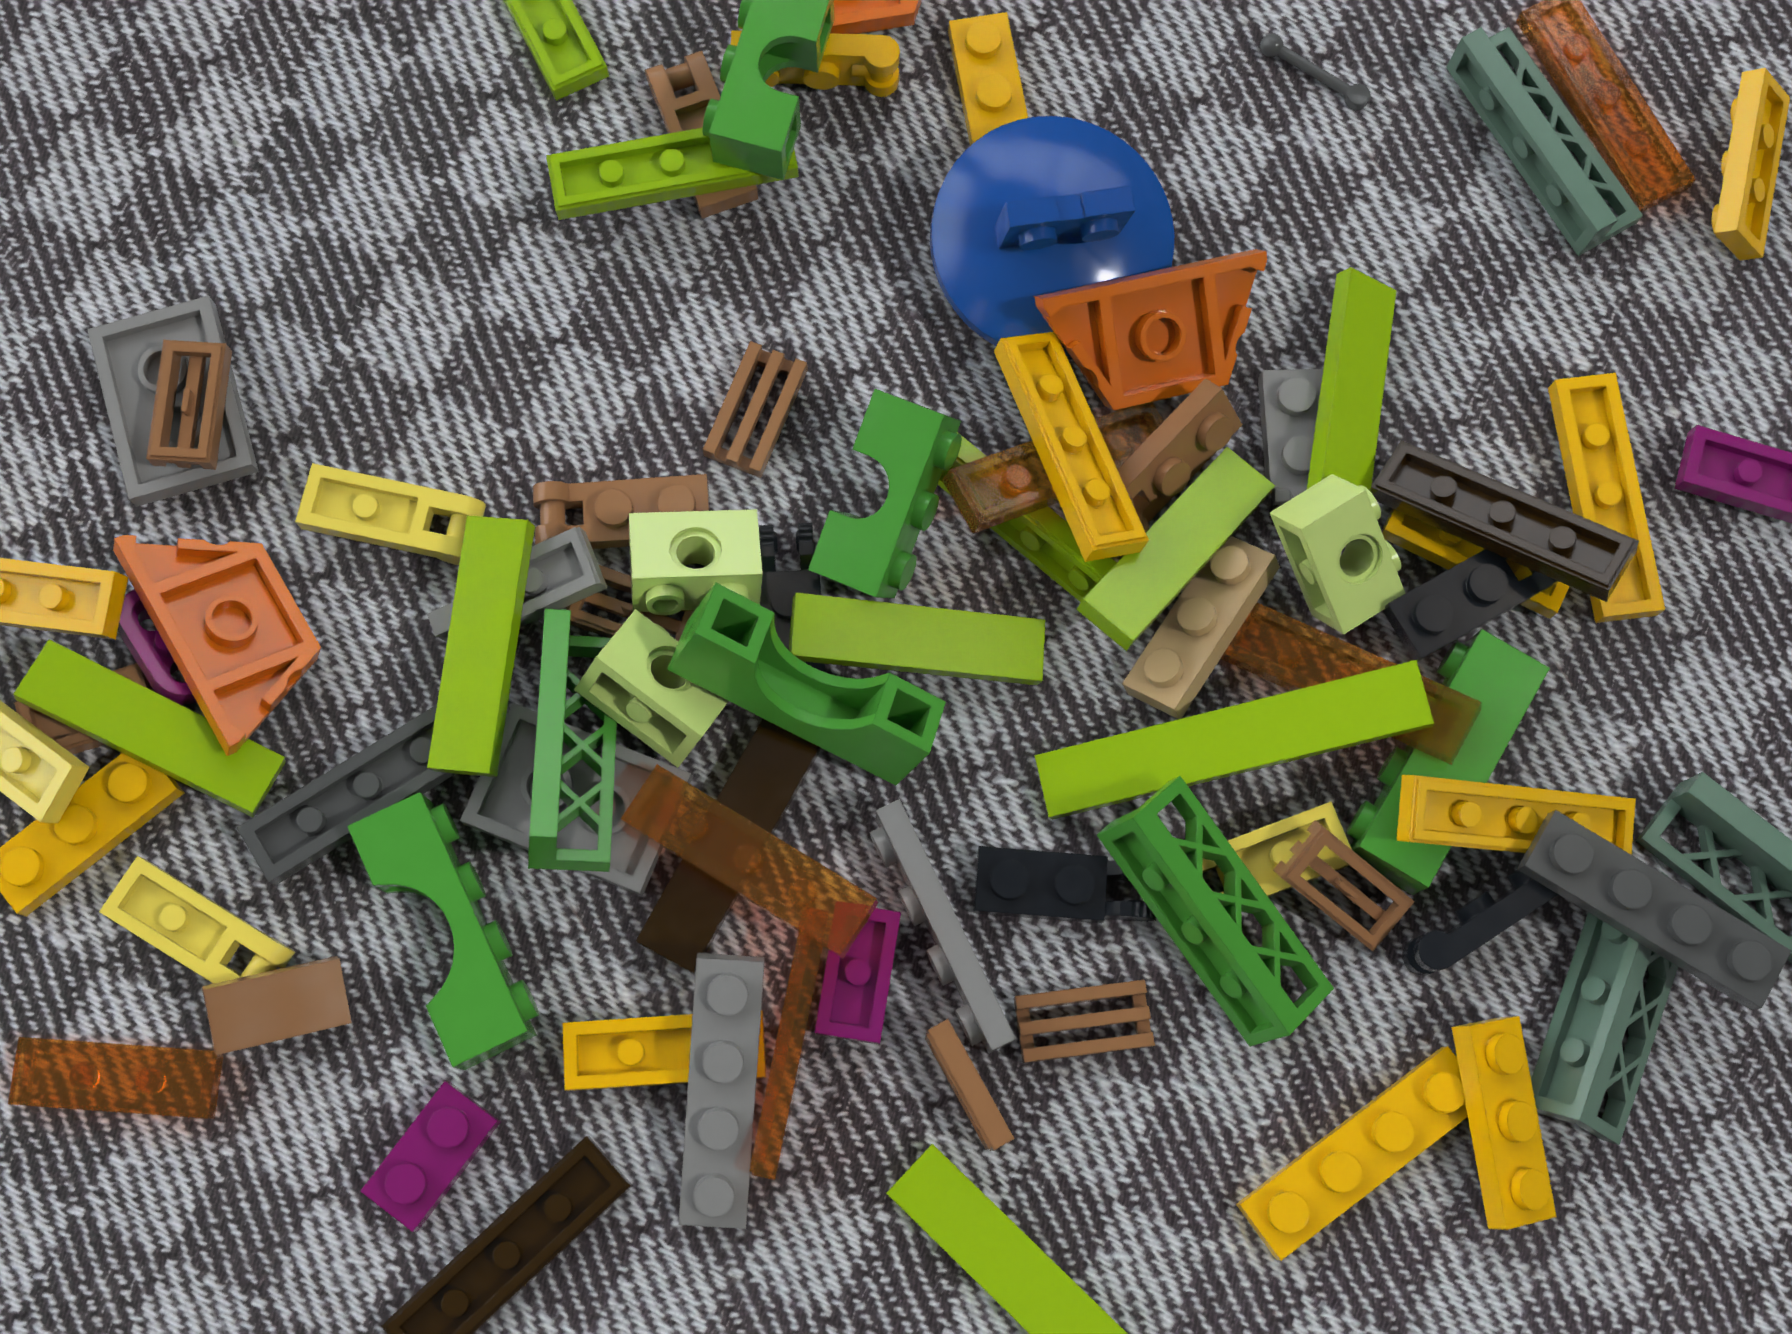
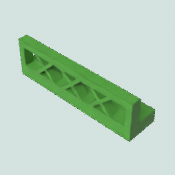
(550, 764)
(1209, 923)

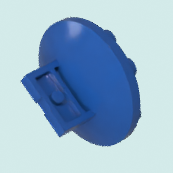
(1041, 214)

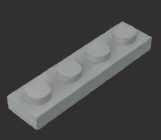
(952, 954)
(721, 1090)

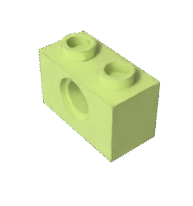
(1314, 532)
(667, 541)
(644, 697)

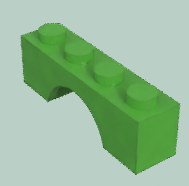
(866, 721)
(479, 1005)

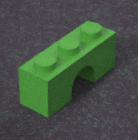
(752, 122)
(914, 450)

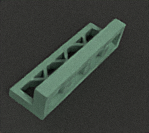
(1533, 144)
(1742, 835)
(1587, 1030)

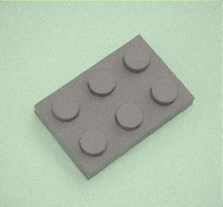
(128, 371)
(503, 802)

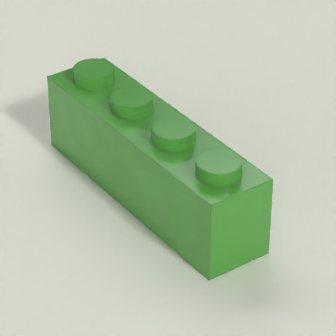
(1505, 685)

